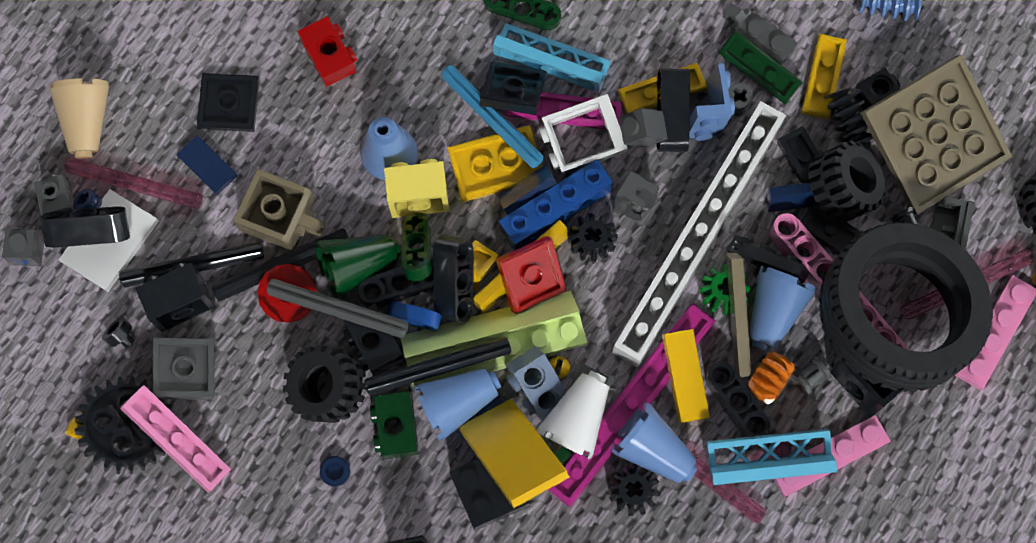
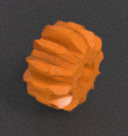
(771, 377)

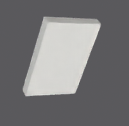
(104, 261)

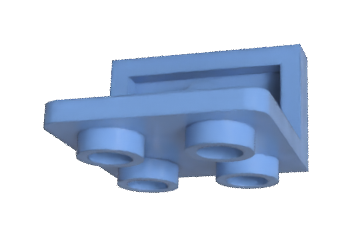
(712, 118)

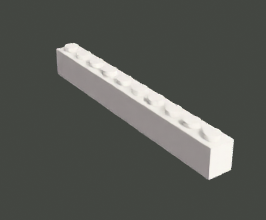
(698, 235)

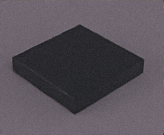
(513, 88)
(228, 102)

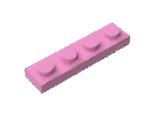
(1007, 316)
(175, 438)
(845, 448)

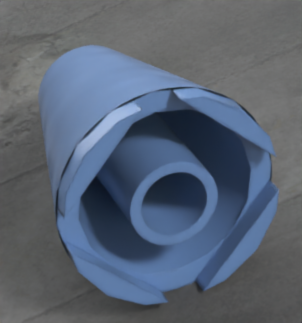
(385, 145)
(777, 306)
(456, 398)
(655, 446)

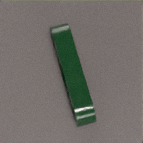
(543, 8)
(420, 254)

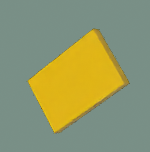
(488, 165)

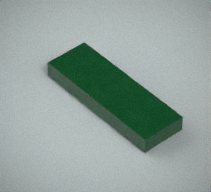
(760, 67)

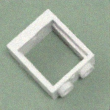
(612, 126)

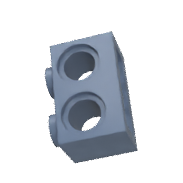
(542, 380)

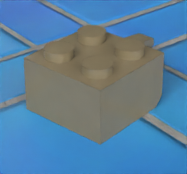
(277, 211)

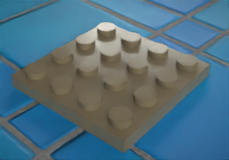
(936, 134)

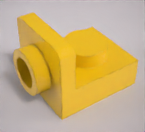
(483, 262)

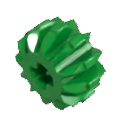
(712, 284)

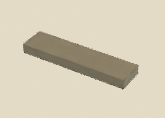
(738, 313)

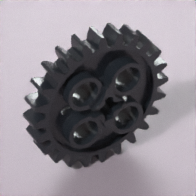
(102, 440)

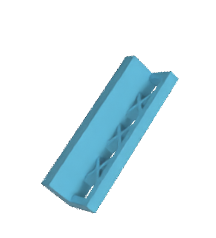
(555, 66)
(774, 467)

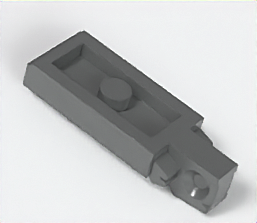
(760, 33)

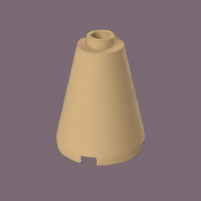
(80, 113)

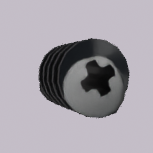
(849, 116)

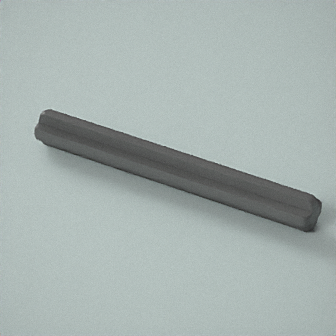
(337, 308)

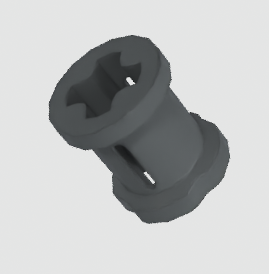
(741, 90)
(820, 373)

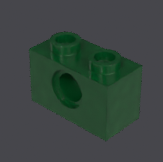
(391, 407)

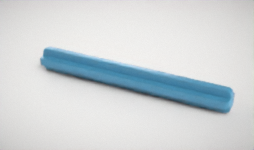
(493, 117)

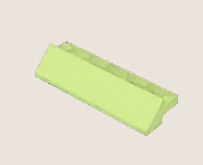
(548, 325)

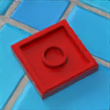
(531, 274)

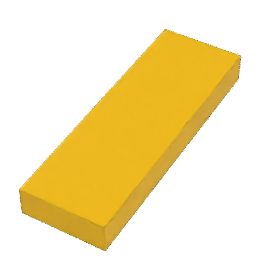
(823, 75)
(645, 92)
(685, 376)

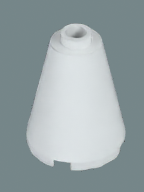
(578, 415)

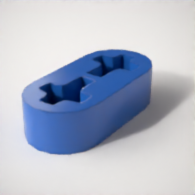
(415, 315)

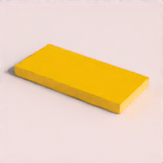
(513, 453)

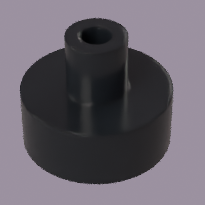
(118, 333)

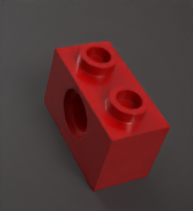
(324, 35)

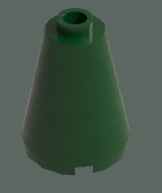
(352, 260)

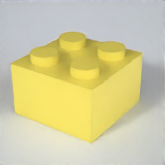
(416, 188)

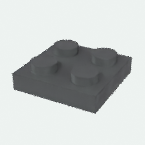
(183, 368)

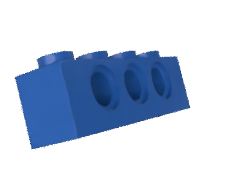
(556, 204)

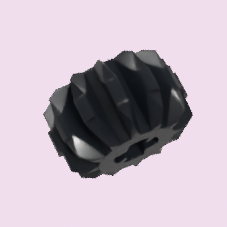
(593, 227)
(635, 500)

